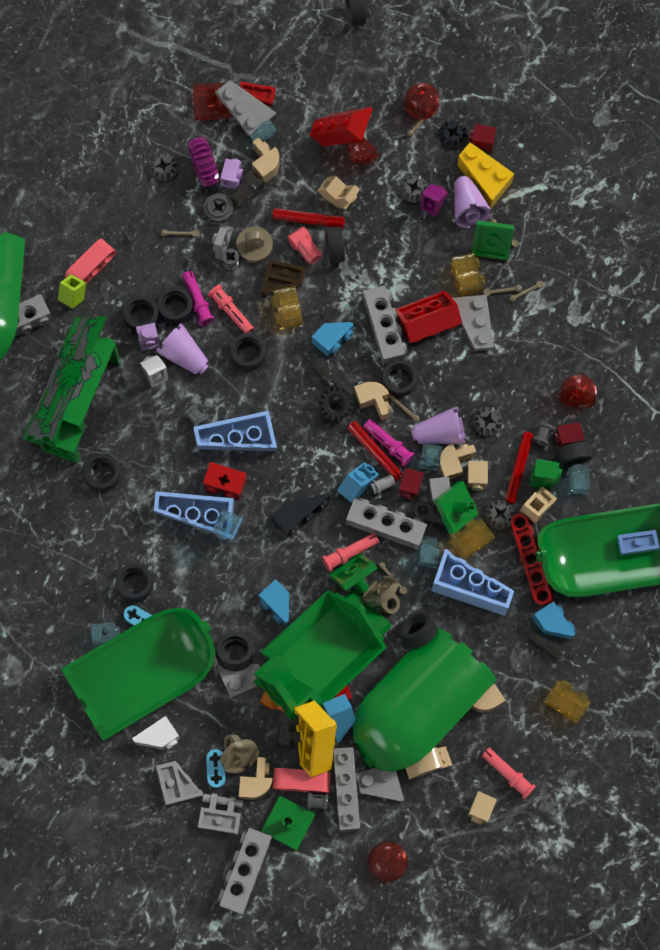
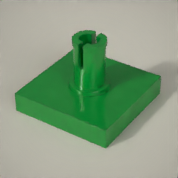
(492, 240)
(456, 507)
(354, 573)
(288, 823)

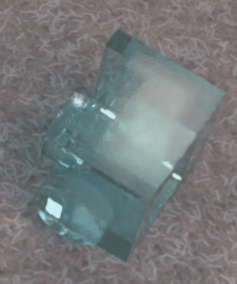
(430, 457)
(234, 522)
(428, 553)
(97, 629)

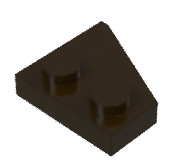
(282, 275)

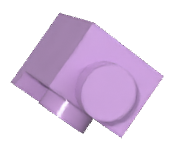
(231, 173)
(148, 337)

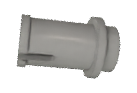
(382, 484)

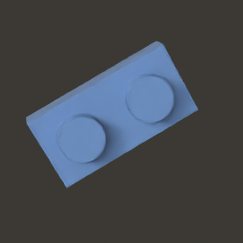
(638, 542)

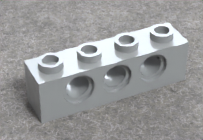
(372, 299)
(36, 306)
(411, 539)
(346, 789)
(239, 903)

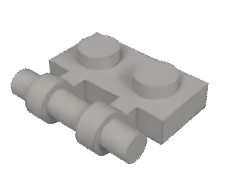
(220, 820)

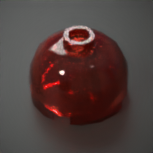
(422, 101)
(362, 152)
(578, 391)
(388, 861)

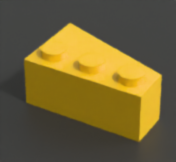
(487, 174)
(317, 738)

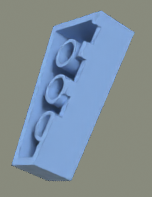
(241, 433)
(192, 509)
(470, 585)

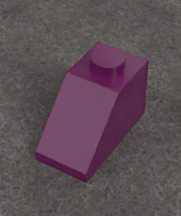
(433, 199)

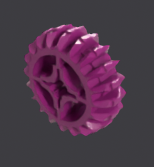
(203, 161)

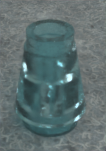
(264, 131)

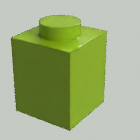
(71, 291)

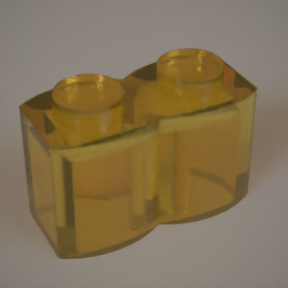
(467, 274)
(287, 307)

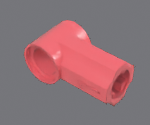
(302, 241)

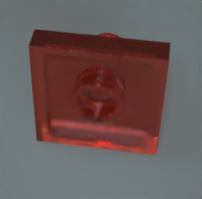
(207, 103)

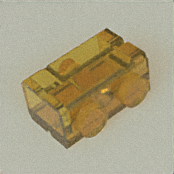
(471, 539)
(567, 701)

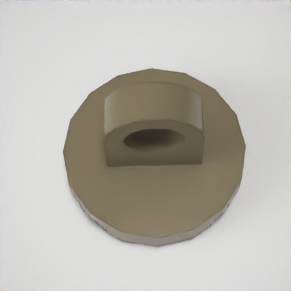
(254, 244)
(381, 592)
(238, 754)

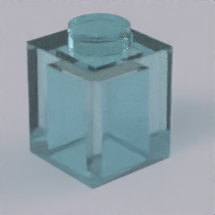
(578, 479)

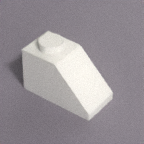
(154, 370)
(159, 735)

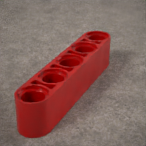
(528, 551)

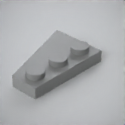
(244, 107)
(476, 321)

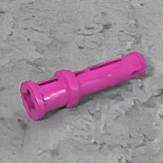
(200, 306)
(395, 447)

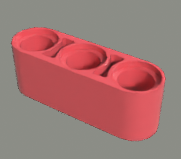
(92, 261)
(300, 781)

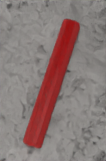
(308, 218)
(375, 451)
(519, 467)

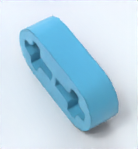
(139, 612)
(210, 769)

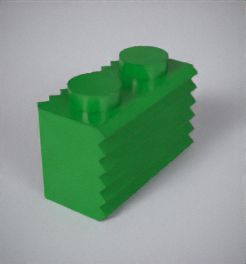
(545, 474)

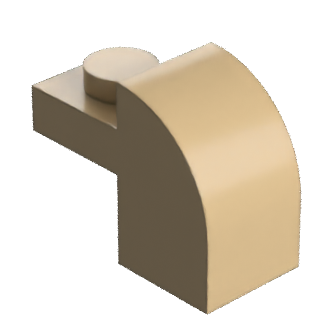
(268, 163)
(337, 192)
(373, 394)
(451, 458)
(538, 505)
(489, 701)
(433, 761)
(257, 786)

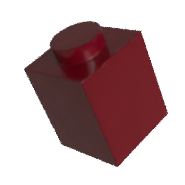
(482, 137)
(568, 434)
(410, 484)

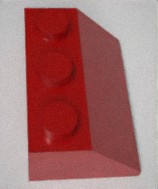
(341, 127)
(428, 316)

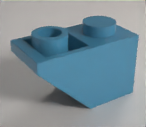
(331, 335)
(357, 482)
(276, 599)
(553, 623)
(342, 713)

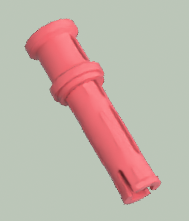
(224, 303)
(342, 555)
(515, 779)

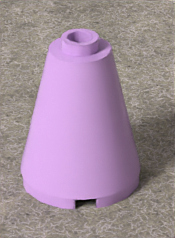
(469, 203)
(183, 351)
(441, 429)

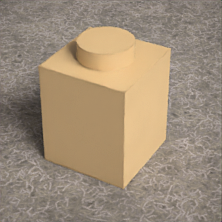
(477, 475)
(481, 808)

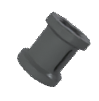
(230, 254)
(195, 416)
(543, 434)
(317, 801)

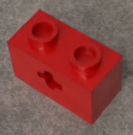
(217, 474)

